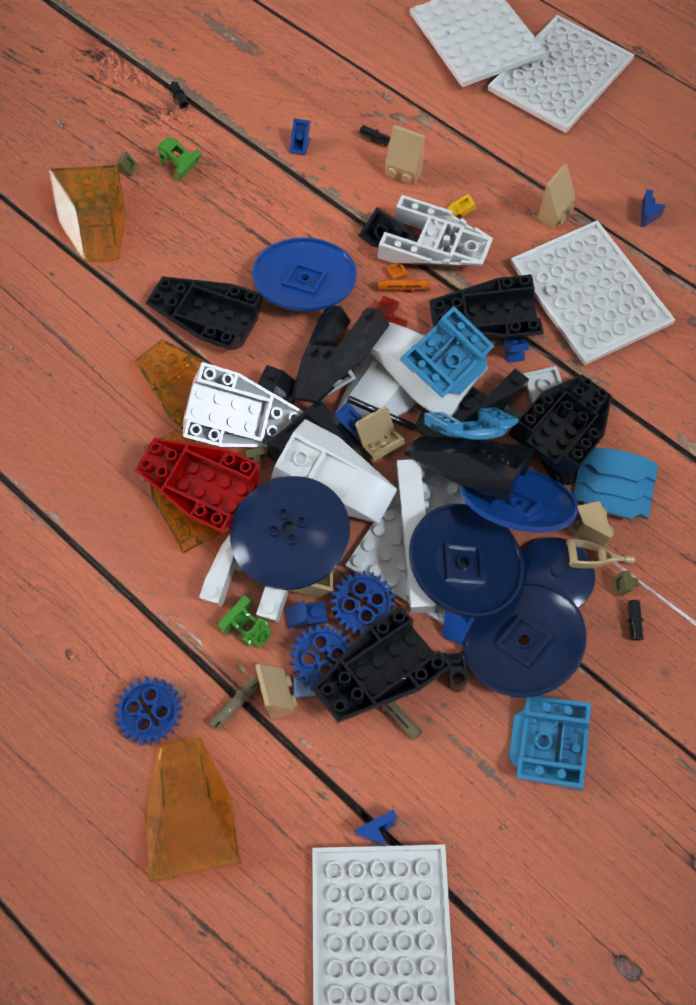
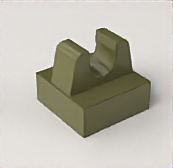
(126, 164)
(256, 454)
(624, 583)

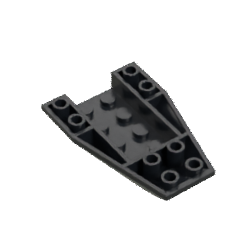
(495, 307)
(208, 309)
(380, 668)

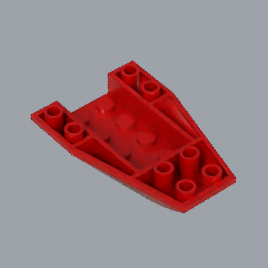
(200, 479)

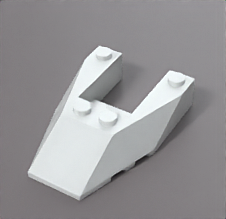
(443, 238)
(220, 577)

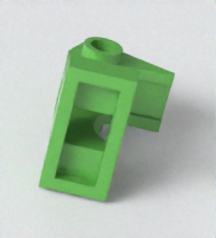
(184, 162)
(239, 617)

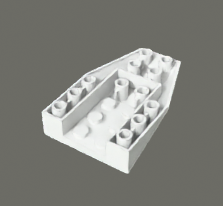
(377, 388)

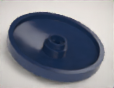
(548, 563)

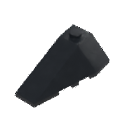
(384, 222)
(278, 383)

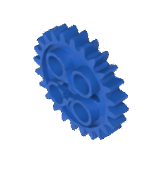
(373, 587)
(333, 642)
(132, 721)

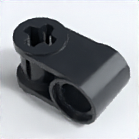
(459, 669)

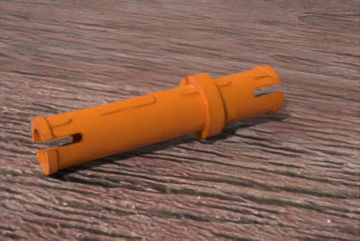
(418, 284)

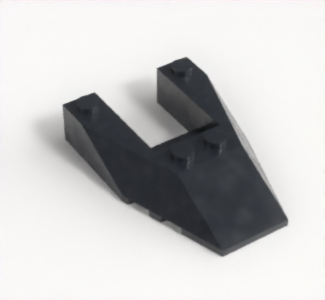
(329, 361)
(505, 393)

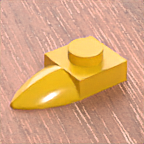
(462, 206)

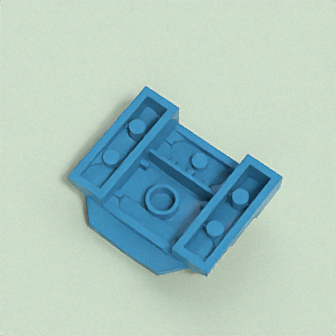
(449, 354)
(489, 424)
(617, 480)
(551, 742)

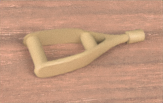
(602, 555)

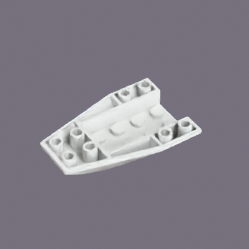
(388, 352)
(233, 410)
(328, 459)

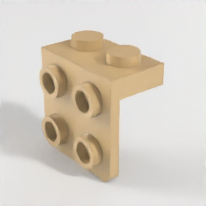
(378, 434)

